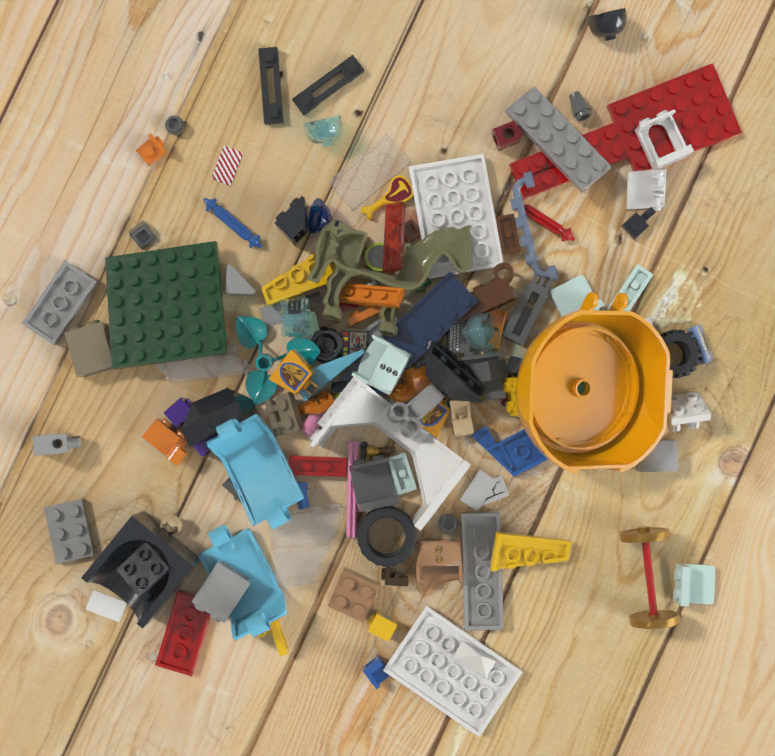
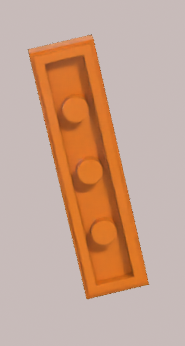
(372, 295)

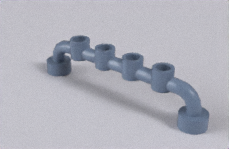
(522, 222)

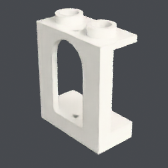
(667, 121)

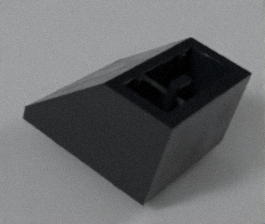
(294, 221)

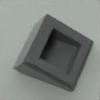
(142, 234)

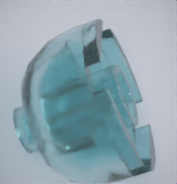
(324, 130)
(479, 331)

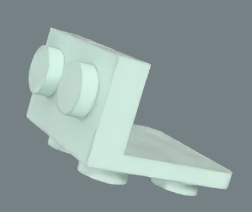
(571, 295)
(694, 584)

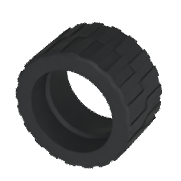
(396, 557)

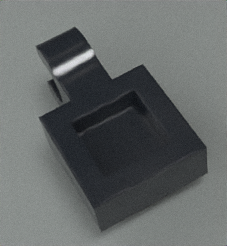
(637, 224)

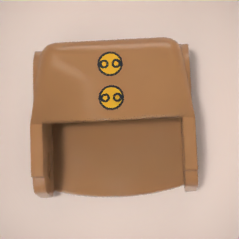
(438, 560)

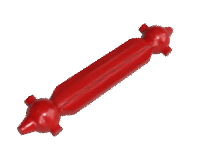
(548, 223)

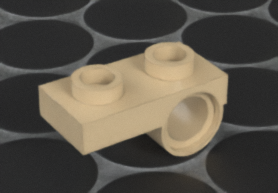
(461, 418)

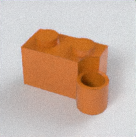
(167, 440)

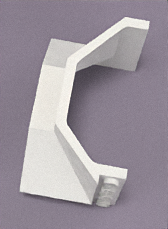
(435, 464)

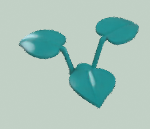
(250, 333)

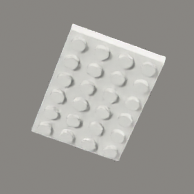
(457, 196)
(428, 668)

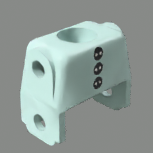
(382, 364)

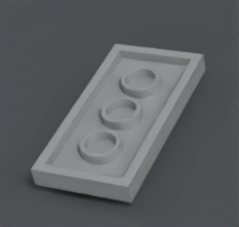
(60, 302)

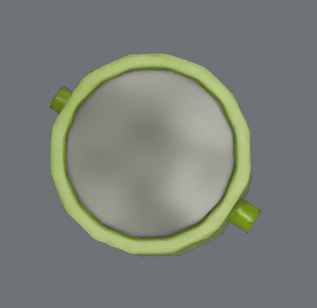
(374, 257)

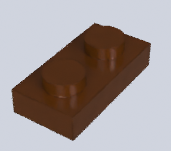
(508, 234)

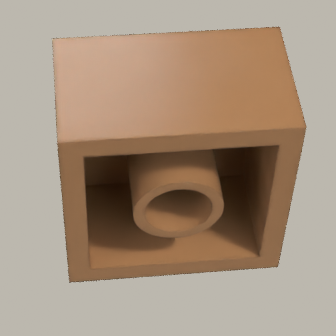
(353, 594)

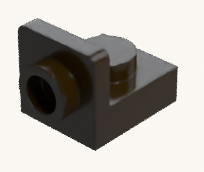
(396, 579)

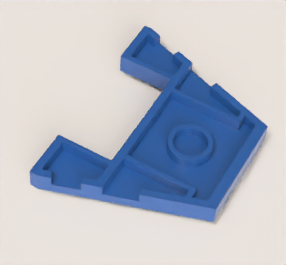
(513, 453)

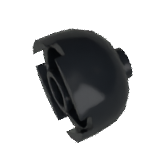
(608, 24)

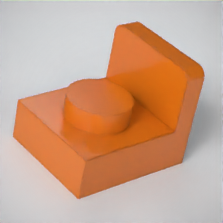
(151, 149)

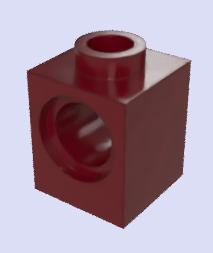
(502, 142)

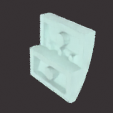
(401, 474)

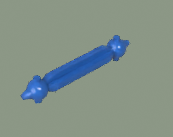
(232, 223)

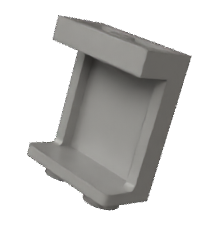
(221, 591)

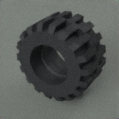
(689, 350)

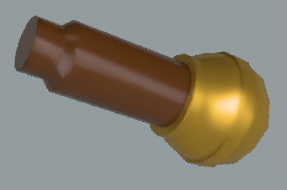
(373, 451)

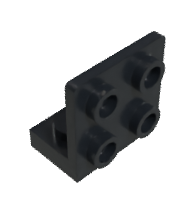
(143, 571)

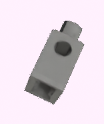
(48, 443)

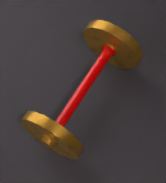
(652, 618)

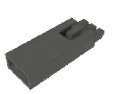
(523, 317)

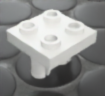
(687, 409)

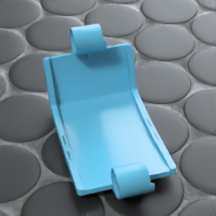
(257, 469)
(262, 599)

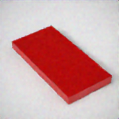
(183, 636)

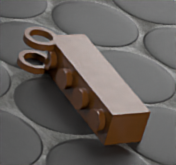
(492, 295)

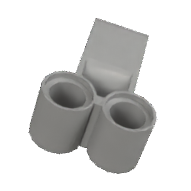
(415, 409)

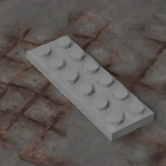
(558, 139)
(480, 585)

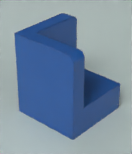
(375, 672)

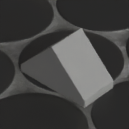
(236, 284)

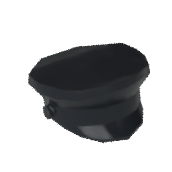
(329, 343)

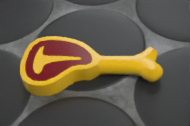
(399, 190)

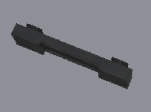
(269, 59)
(305, 100)

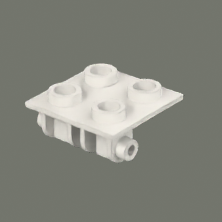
(646, 189)

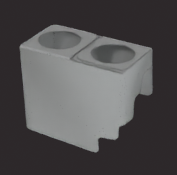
(661, 458)

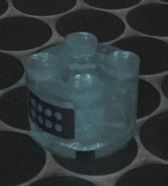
(295, 317)

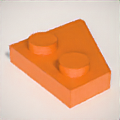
(317, 404)

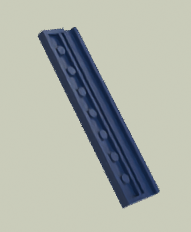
(427, 320)

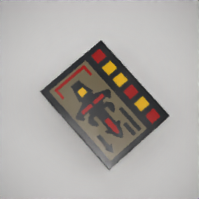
(354, 341)

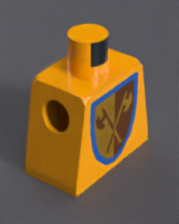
(294, 374)
(435, 418)

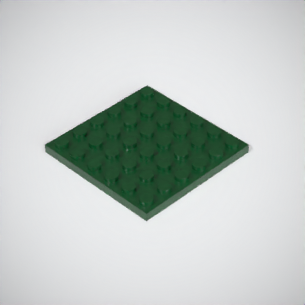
(165, 305)

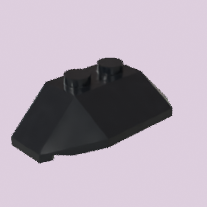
(452, 374)
(213, 411)

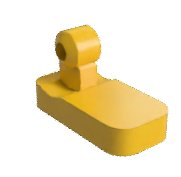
(278, 635)

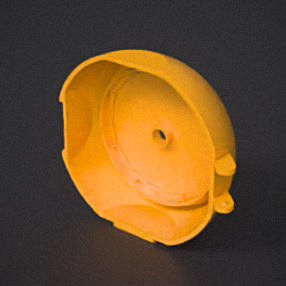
(624, 393)

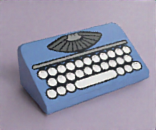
(698, 333)

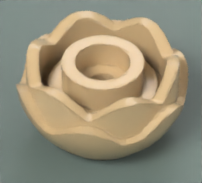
(171, 523)

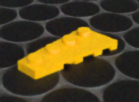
(294, 282)
(520, 550)

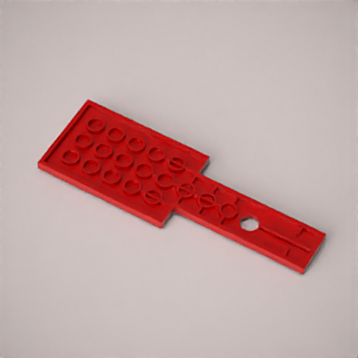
(701, 116)

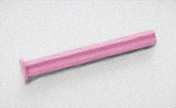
(352, 510)

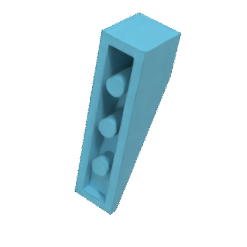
(329, 371)

